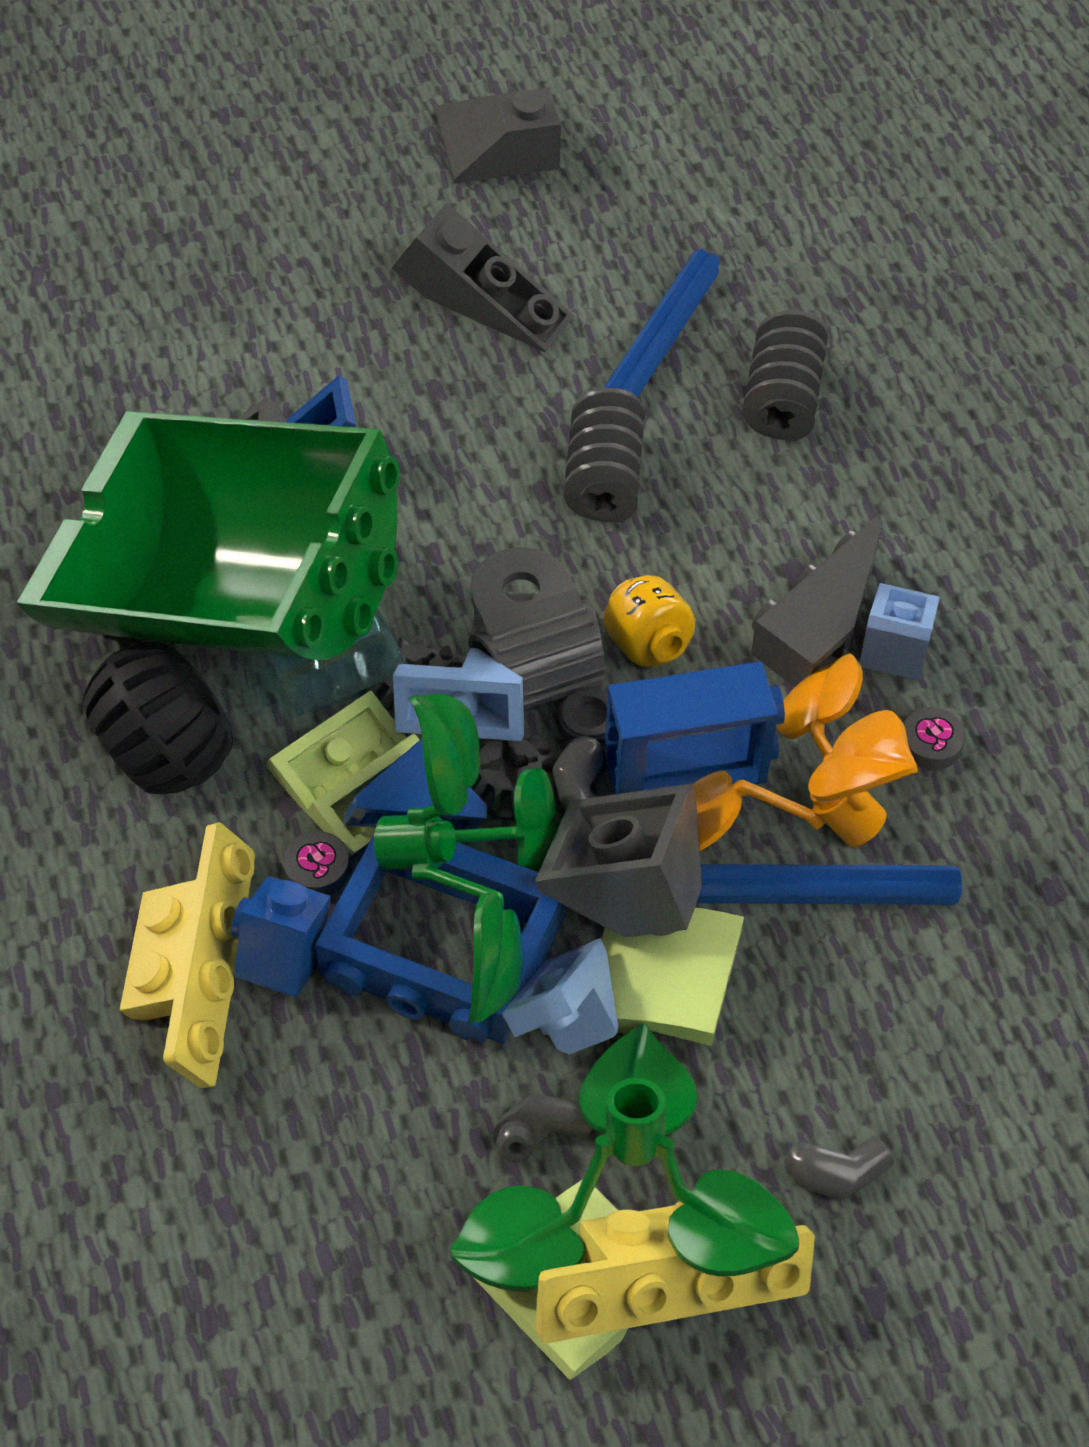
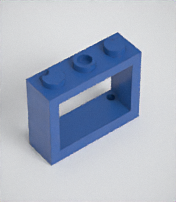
(417, 989)

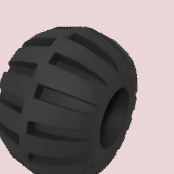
(157, 718)

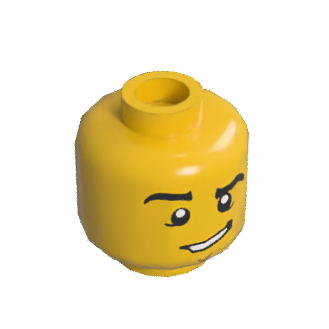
(647, 618)

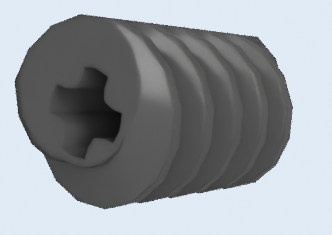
(786, 375)
(605, 455)

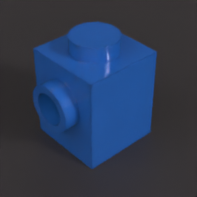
(279, 935)

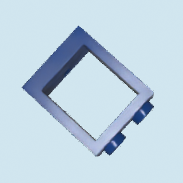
(691, 705)

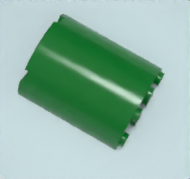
(227, 537)

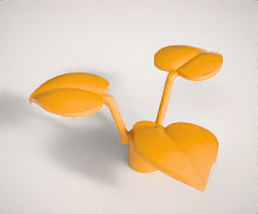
(862, 758)

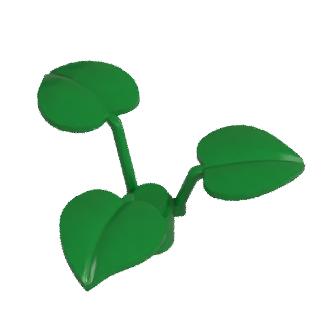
(425, 841)
(635, 1099)

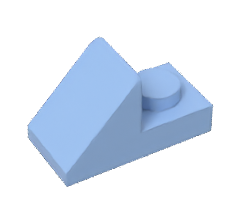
(899, 631)
(482, 685)
(568, 1000)

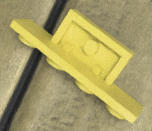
(187, 956)
(642, 1281)

